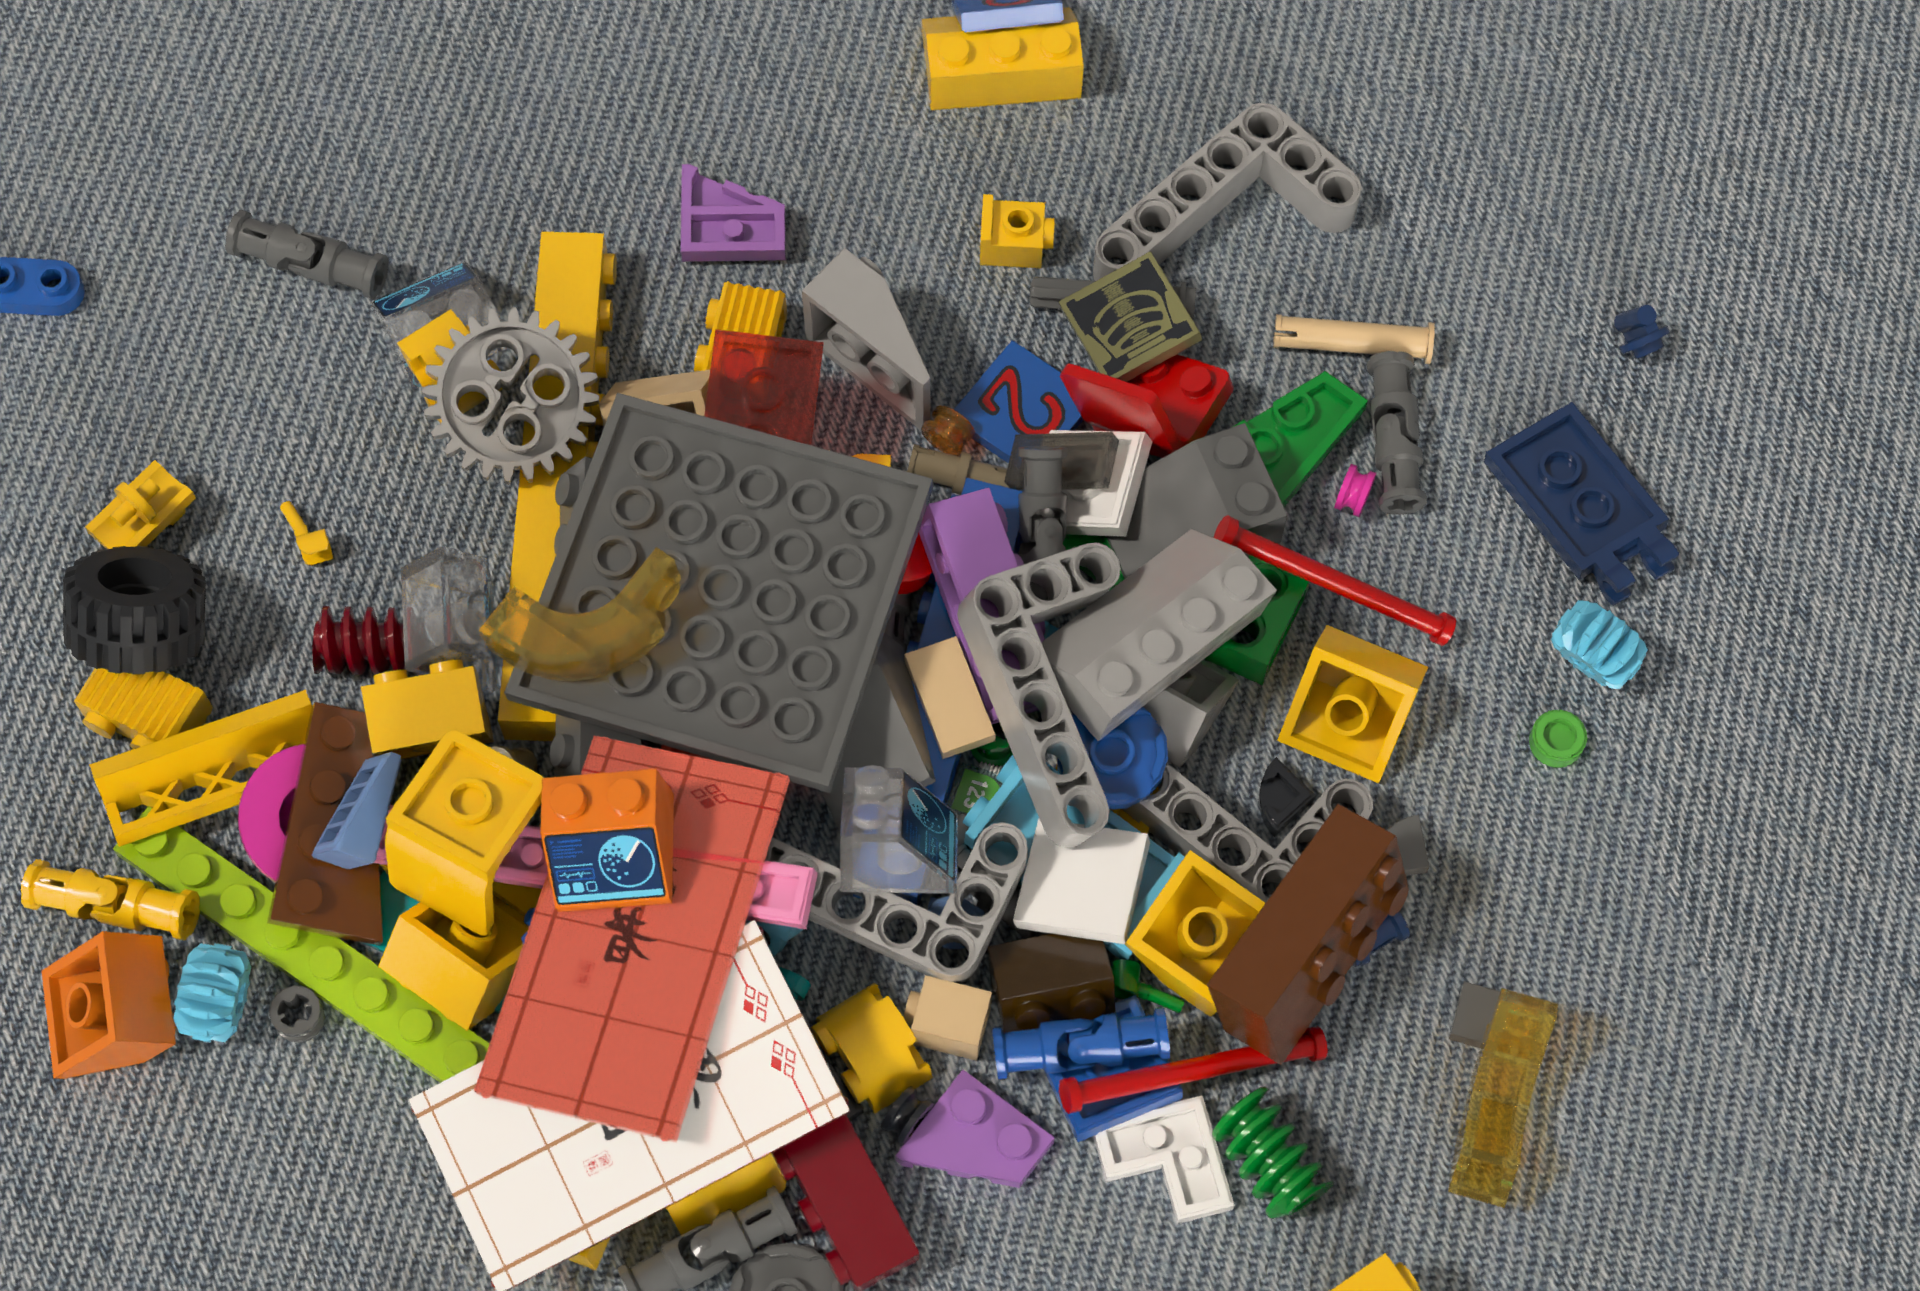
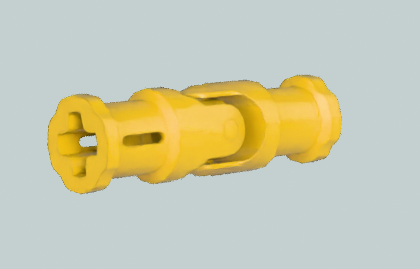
(110, 899)

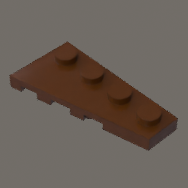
(307, 890)

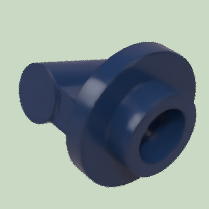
(1640, 331)

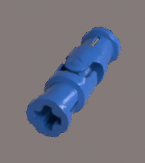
(1089, 1042)

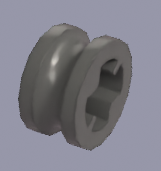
(291, 998)

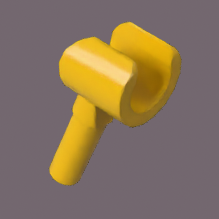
(313, 545)

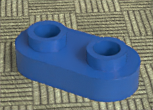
(27, 291)

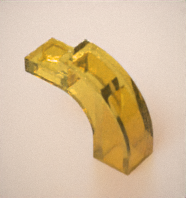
(590, 642)
(1499, 1098)

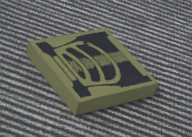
(1130, 319)

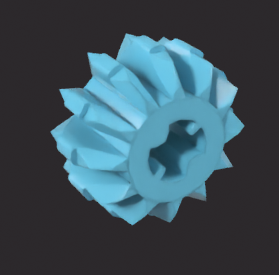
(1599, 644)
(212, 992)

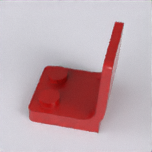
(1168, 402)

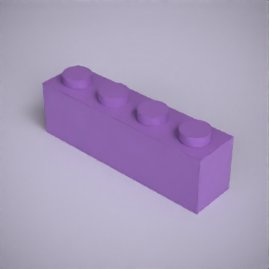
(965, 545)

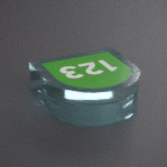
(970, 786)

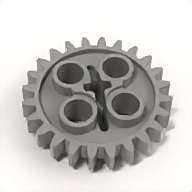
(467, 370)

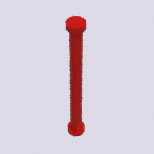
(1438, 627)
(1076, 1094)

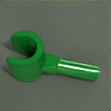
(1127, 984)

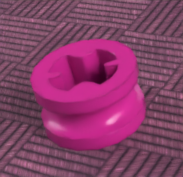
(1355, 490)

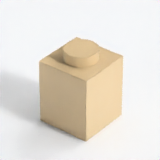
(949, 1017)

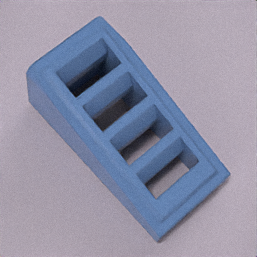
(359, 820)

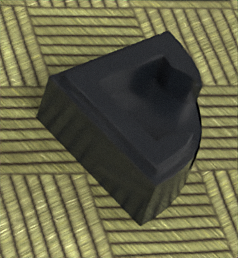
(1282, 797)

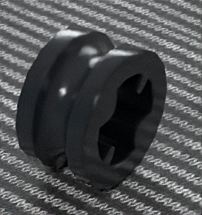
(906, 1114)

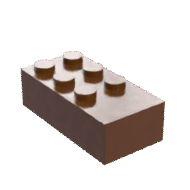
(1310, 934)

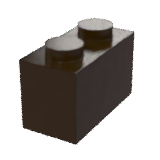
(1050, 980)

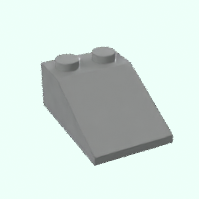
(866, 334)

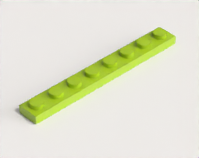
(311, 959)

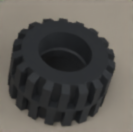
(134, 609)

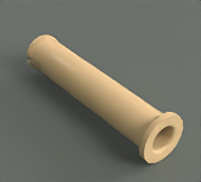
(1354, 336)

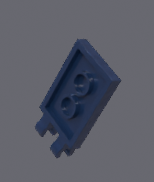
(1583, 501)

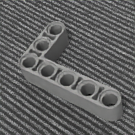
(1217, 187)
(1037, 682)
(1223, 830)
(932, 930)

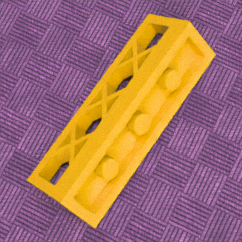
(198, 757)

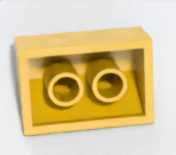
(1002, 63)

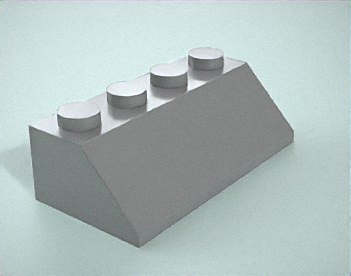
(1154, 628)

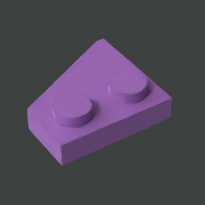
(728, 222)
(976, 1136)

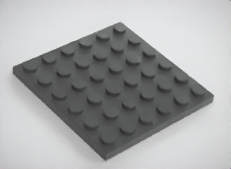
(779, 598)

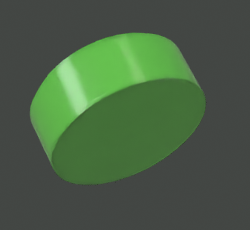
(1558, 738)

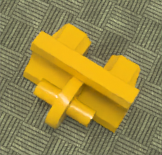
(141, 509)

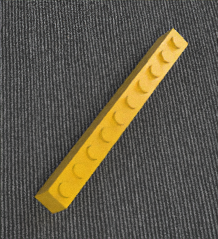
(572, 290)

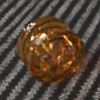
(947, 430)

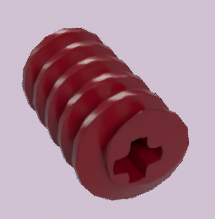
(358, 642)

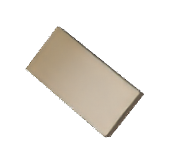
(949, 697)

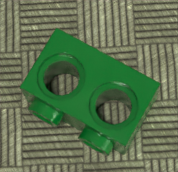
(1268, 629)

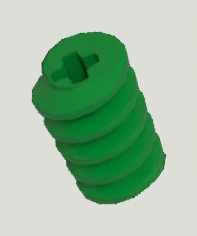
(1269, 1156)

